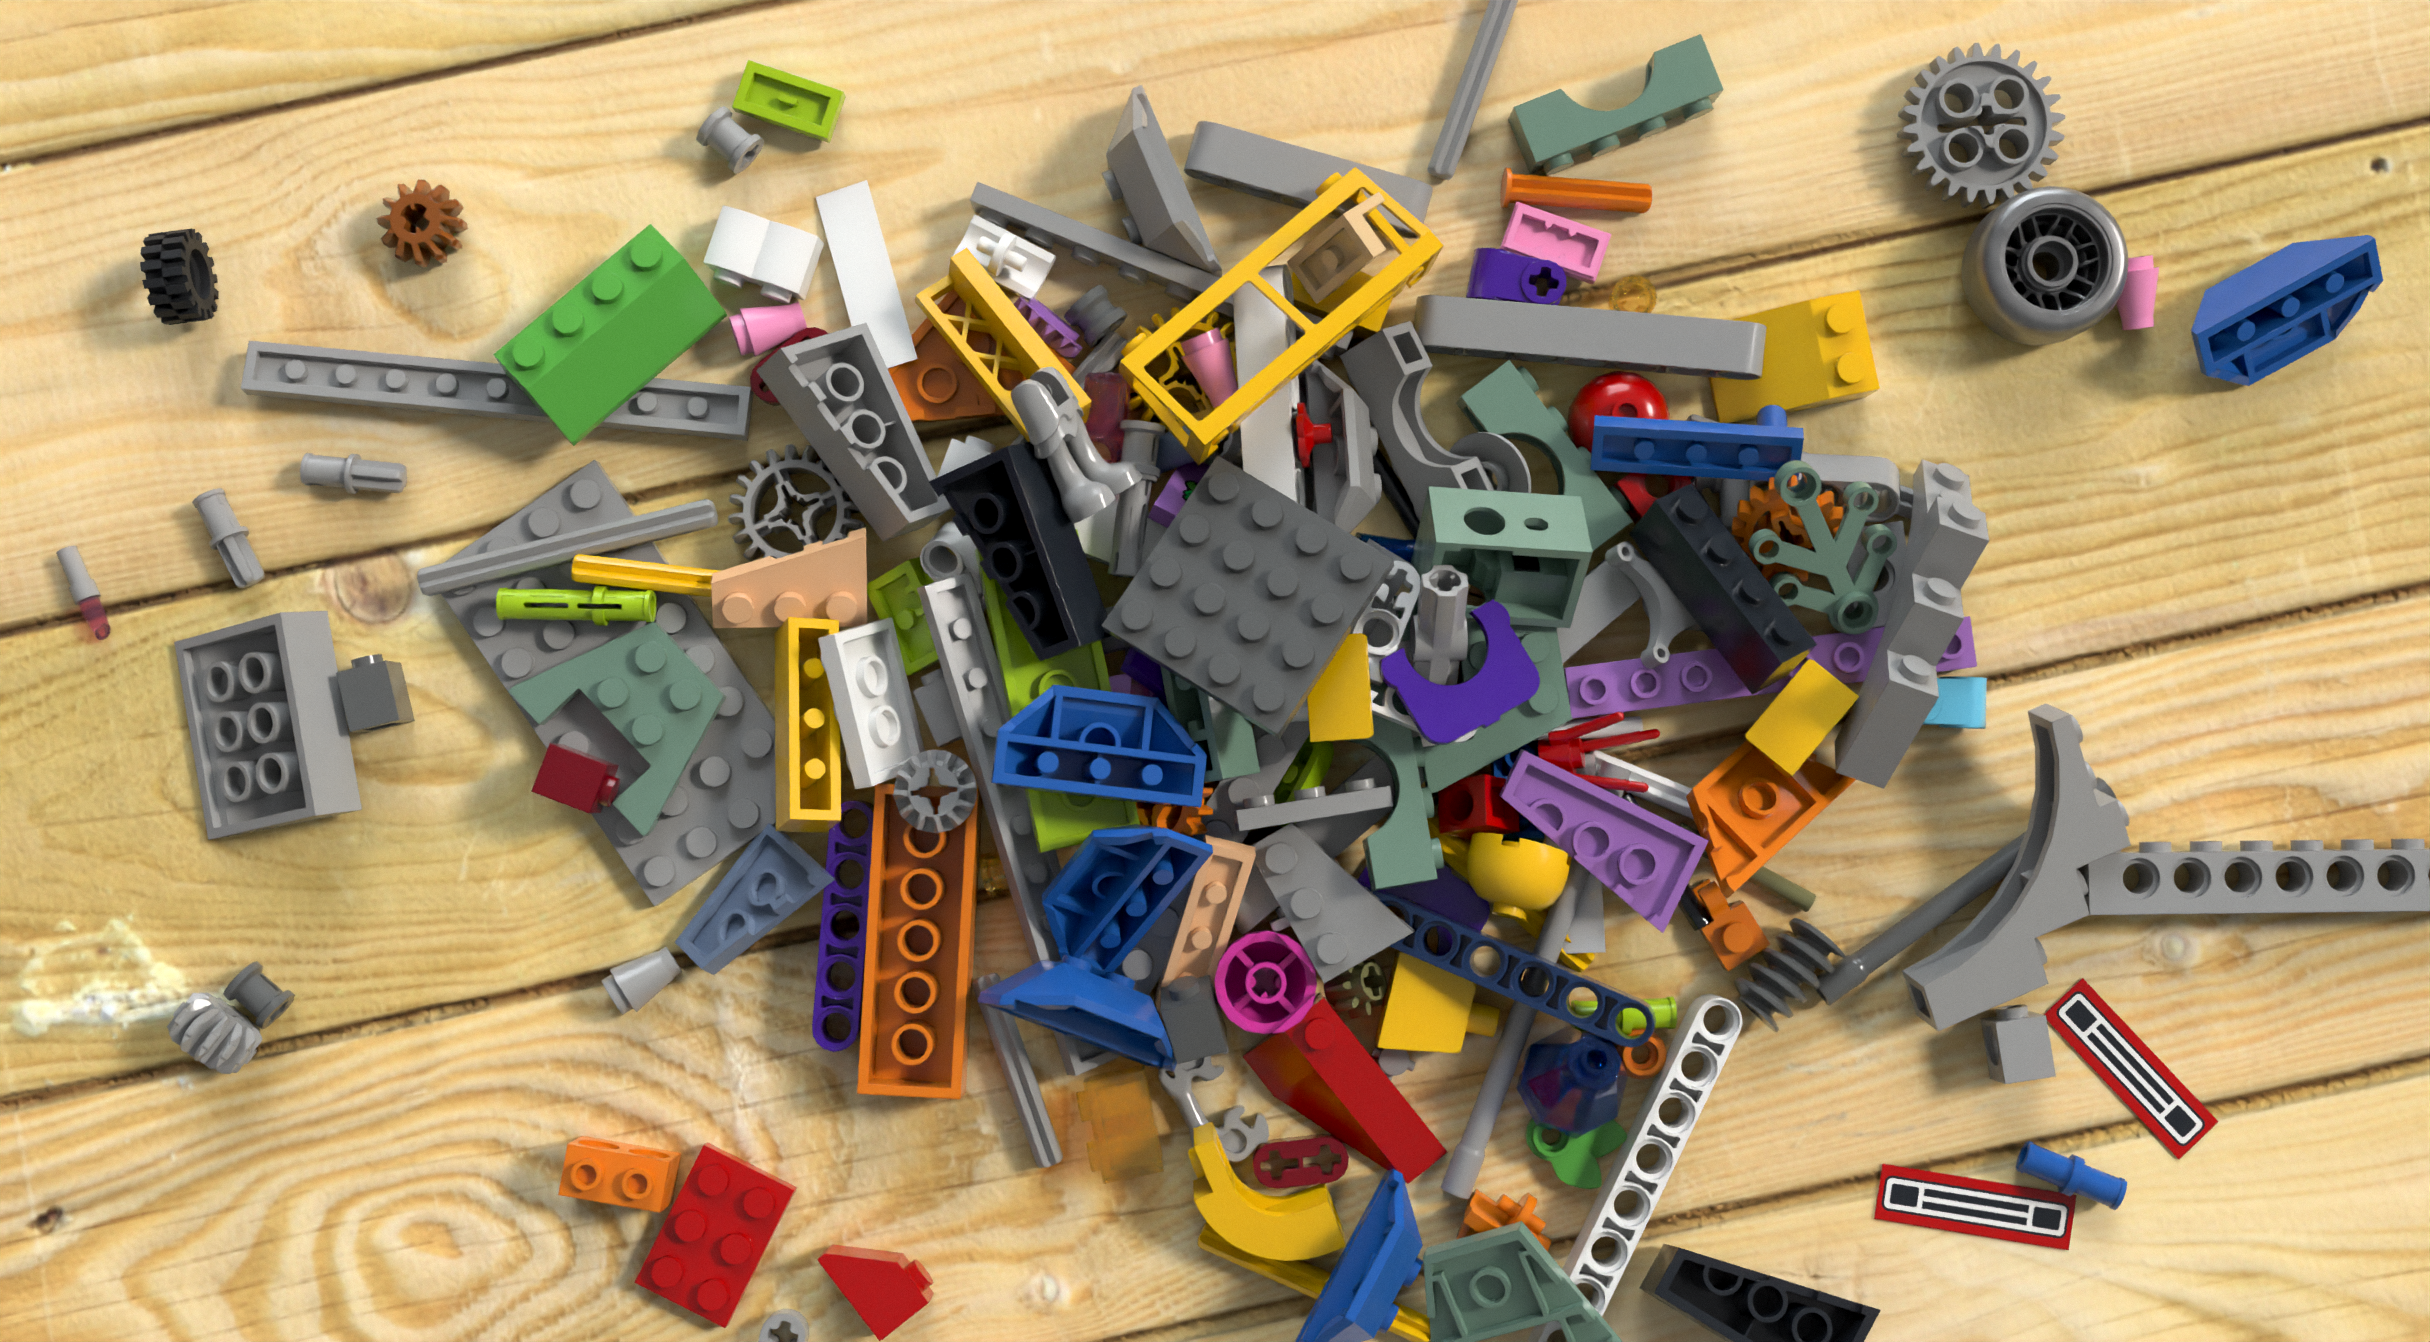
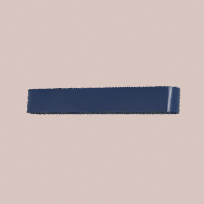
(1513, 964)

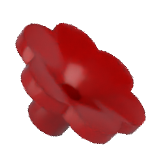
(1310, 434)

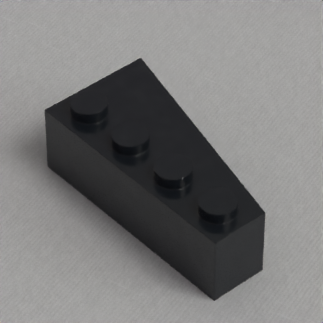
(1750, 1304)

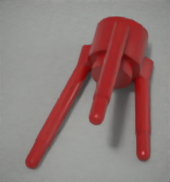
(1567, 751)

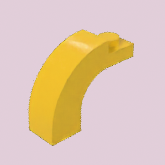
(1261, 1224)

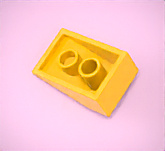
(1812, 359)

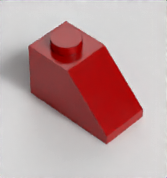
(878, 1284)

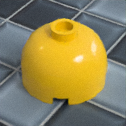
(1516, 874)

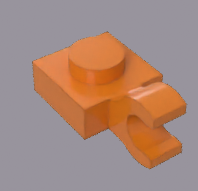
(1732, 929)

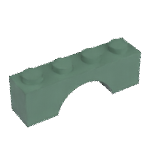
(1557, 128)
(1509, 407)
(1402, 848)

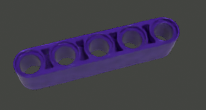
(832, 945)

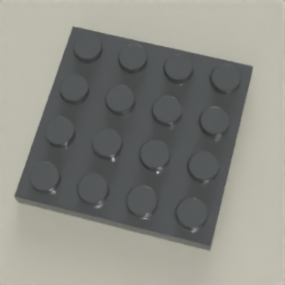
(1248, 596)

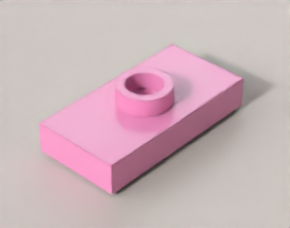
(1554, 238)

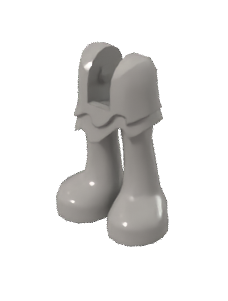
(1060, 436)

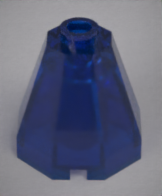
(1572, 1082)

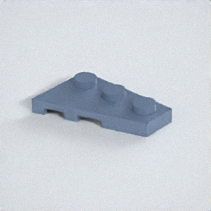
(753, 898)

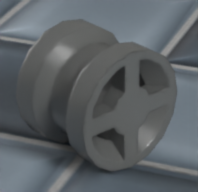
(1095, 315)

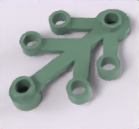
(1829, 554)

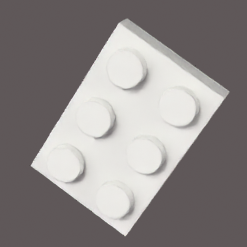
(871, 700)

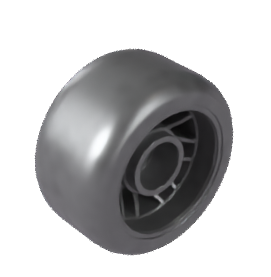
(2076, 245)

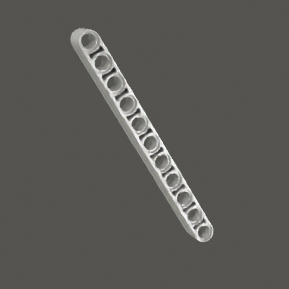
(1602, 599)

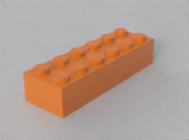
(919, 952)

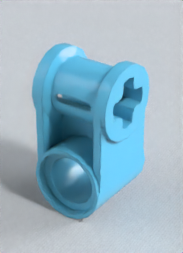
(1959, 703)

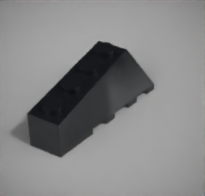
(1028, 546)
(1722, 588)

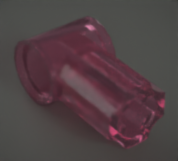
(1108, 408)

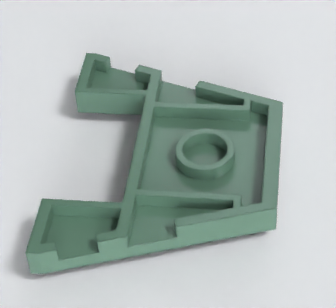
(652, 699)
(1519, 726)
(1503, 1285)

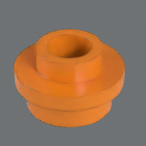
(1653, 1063)

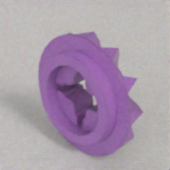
(1049, 326)

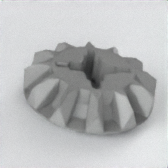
(953, 807)

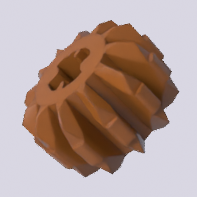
(405, 212)

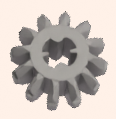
(214, 1033)

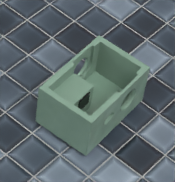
(1513, 548)

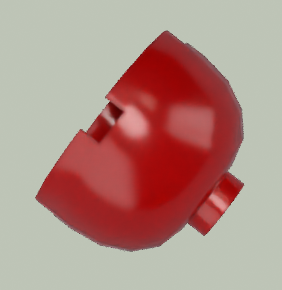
(1617, 396)

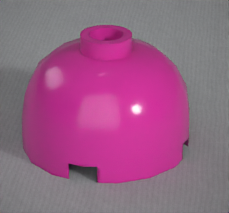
(1265, 982)

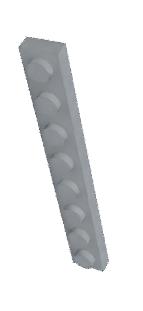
(1096, 246)

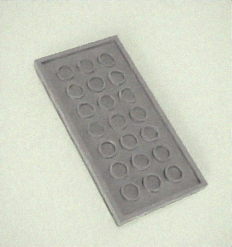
(730, 780)

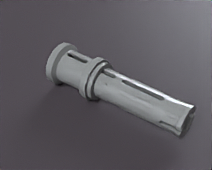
(1140, 448)

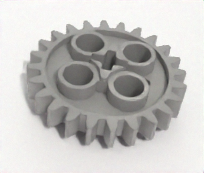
(1974, 83)

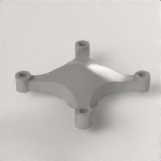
(1659, 602)

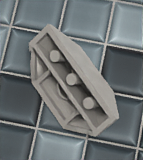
(1154, 190)
(1340, 474)

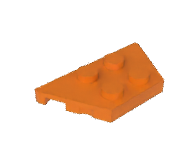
(1755, 810)

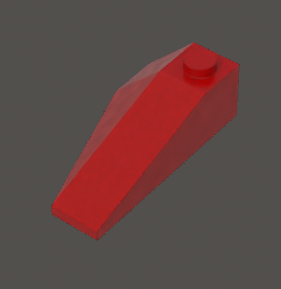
(1340, 1087)

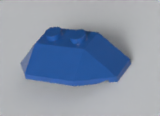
(2283, 307)
(1100, 749)
(1118, 890)
(1086, 1008)
(1369, 1270)

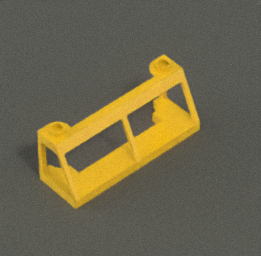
(1406, 269)

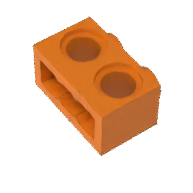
(619, 1174)

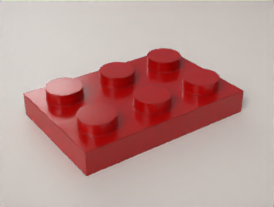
(715, 1235)

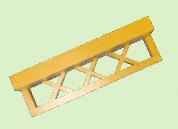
(1004, 323)

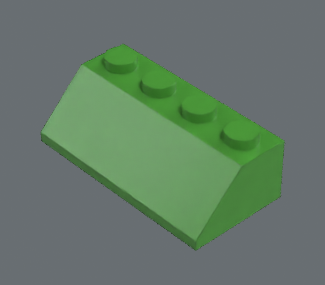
(611, 334)

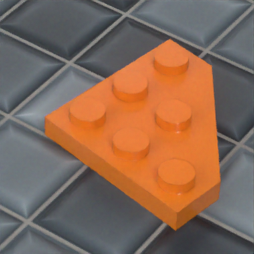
(940, 383)

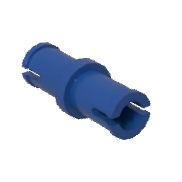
(2071, 1175)

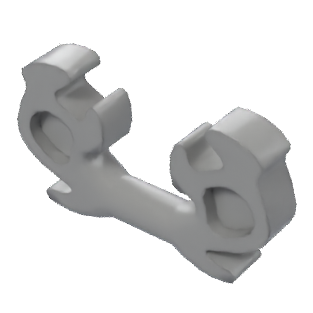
(1235, 1135)

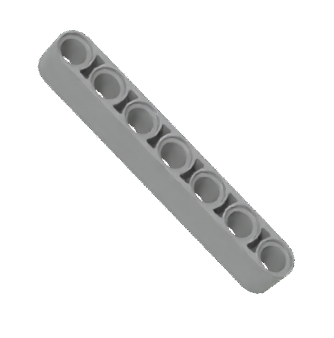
(1590, 337)

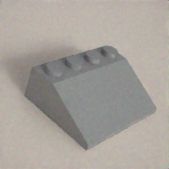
(267, 724)

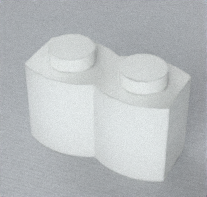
(762, 254)

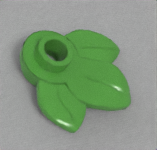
(1576, 1158)

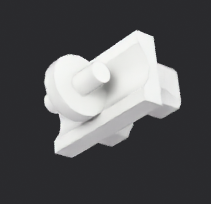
(1007, 258)

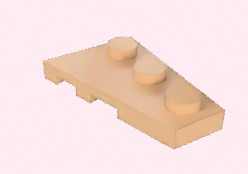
(812, 583)

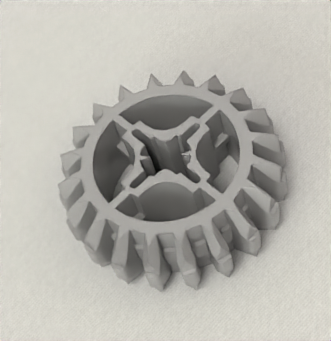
(780, 472)

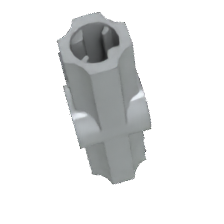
(1440, 627)

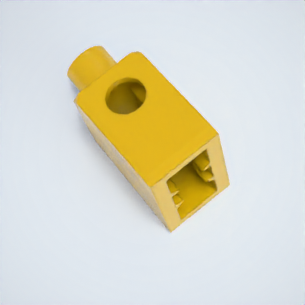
(1430, 1009)

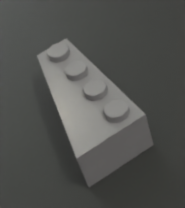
(858, 426)

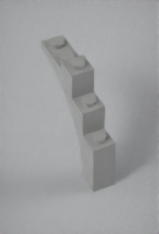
(1925, 615)
(2042, 891)

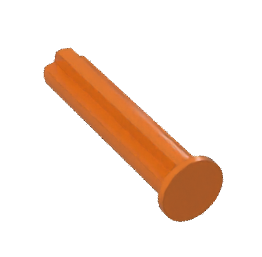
(1574, 193)

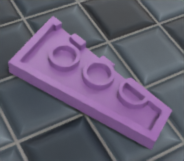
(1618, 842)

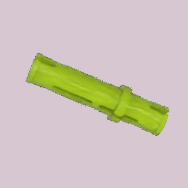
(518, 605)

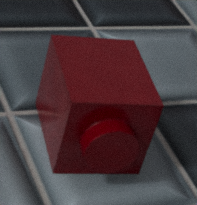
(577, 779)

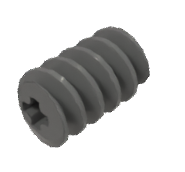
(1786, 972)

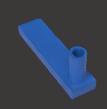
(1697, 447)

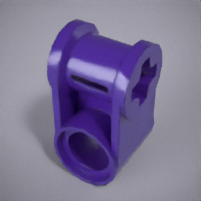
(1512, 277)

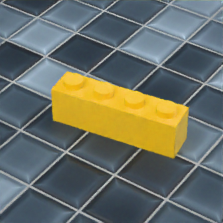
(805, 730)

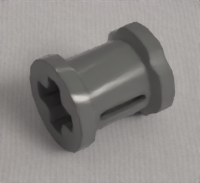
(259, 995)

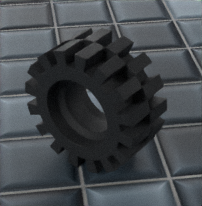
(179, 276)

